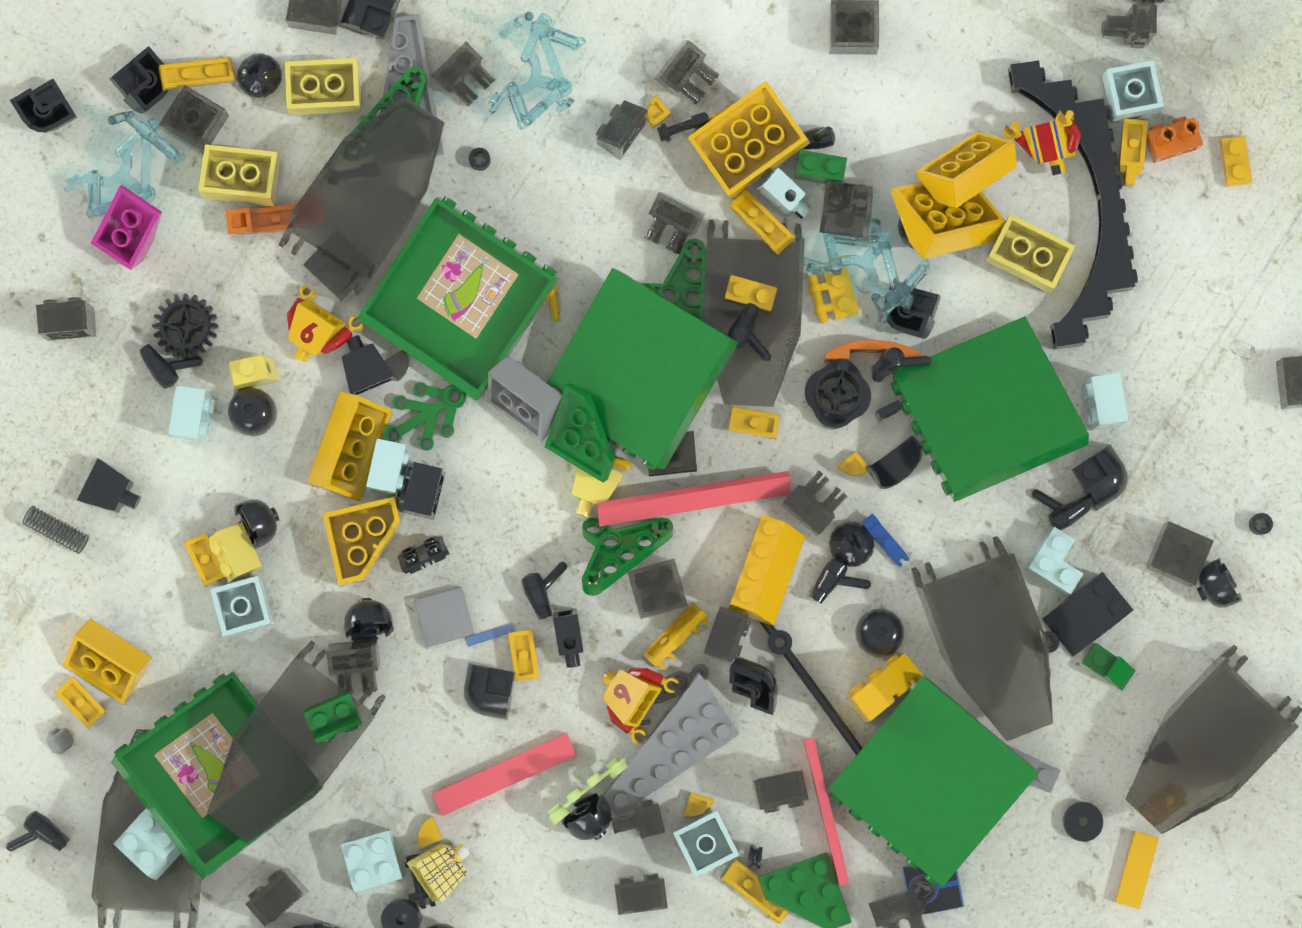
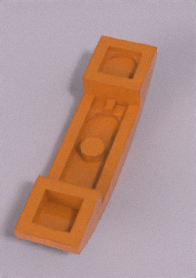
(258, 220)
(867, 346)

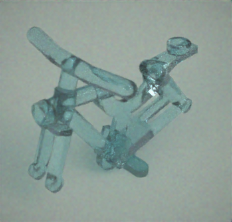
(559, 86)
(147, 133)
(879, 243)

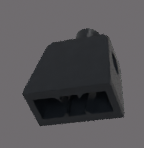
(364, 367)
(108, 489)
(567, 626)

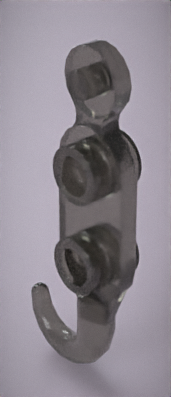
(684, 679)

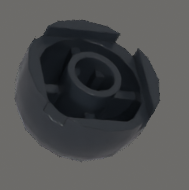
(252, 412)
(258, 521)
(1218, 585)
(367, 620)
(879, 632)
(589, 819)

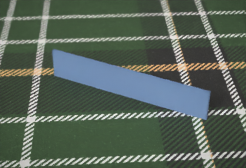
(490, 634)

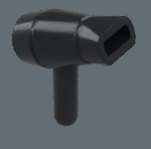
(820, 138)
(742, 331)
(892, 360)
(164, 371)
(1067, 514)
(832, 576)
(536, 590)
(39, 828)

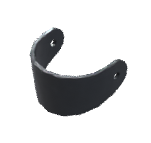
(896, 464)

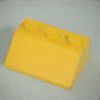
(106, 661)

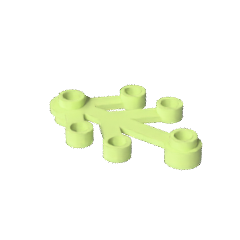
(615, 767)

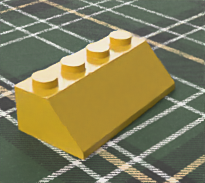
(968, 168)
(349, 446)
(767, 570)

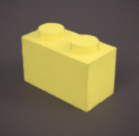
(235, 552)

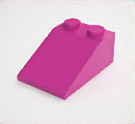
(127, 228)

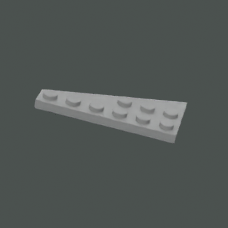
(409, 52)
(679, 741)

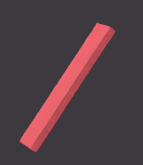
(504, 774)
(826, 812)

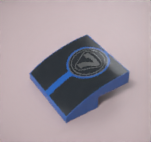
(936, 897)

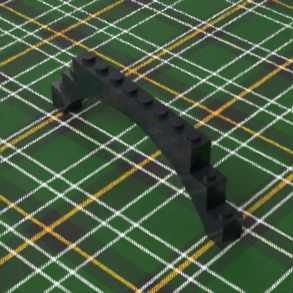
(1113, 256)

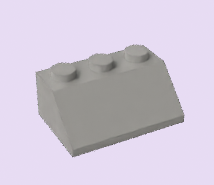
(523, 397)

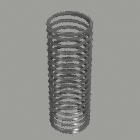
(80, 541)

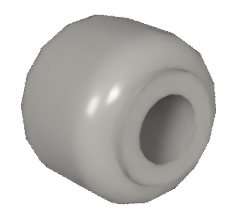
(59, 740)

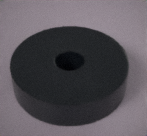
(1072, 817)
(402, 908)

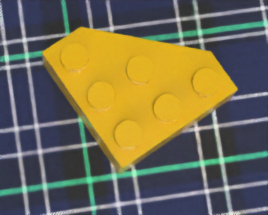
(360, 537)
(883, 686)

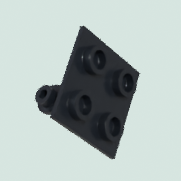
(431, 548)

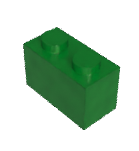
(819, 167)

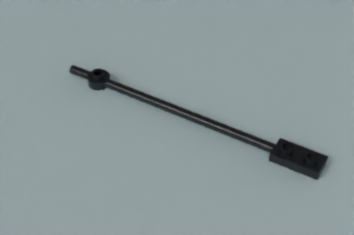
(809, 683)

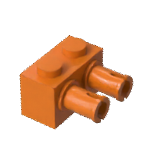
(1174, 139)

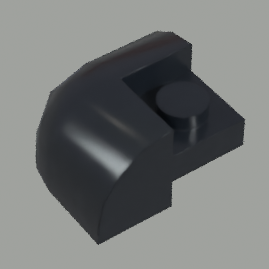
(369, 16)
(140, 81)
(44, 108)
(919, 318)
(1102, 477)
(754, 683)
(489, 690)

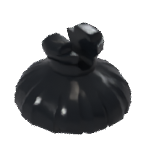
(263, 82)
(841, 545)

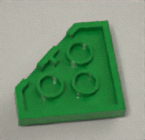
(580, 435)
(808, 891)

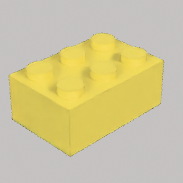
(323, 86)
(239, 175)
(1030, 253)

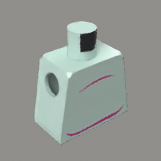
(774, 189)

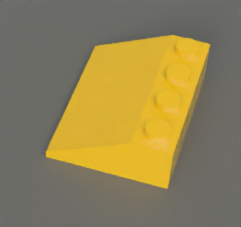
(748, 140)
(939, 229)

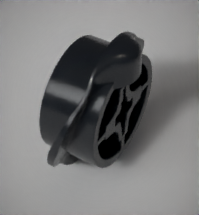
(842, 370)

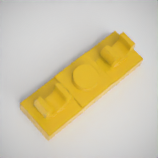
(675, 635)

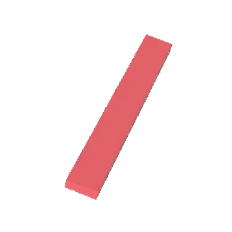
(693, 498)

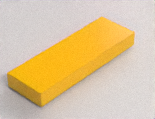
(196, 73)
(761, 222)
(1136, 870)
(748, 885)

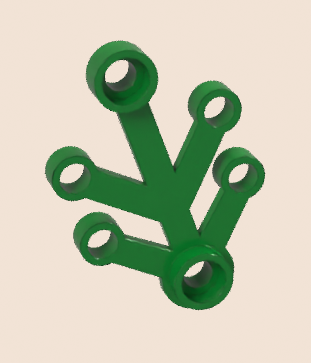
(427, 413)

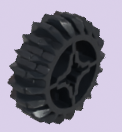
(174, 325)

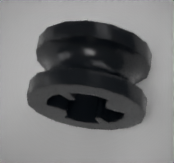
(476, 151)
(1252, 525)
(1054, 638)
(755, 856)

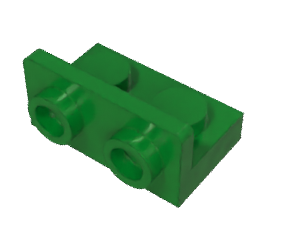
(332, 717)

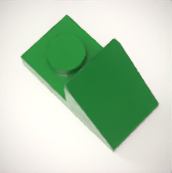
(1108, 666)

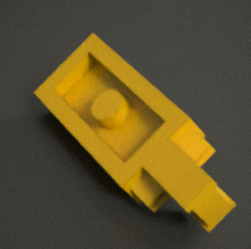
(1132, 149)

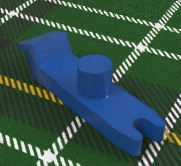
(885, 540)

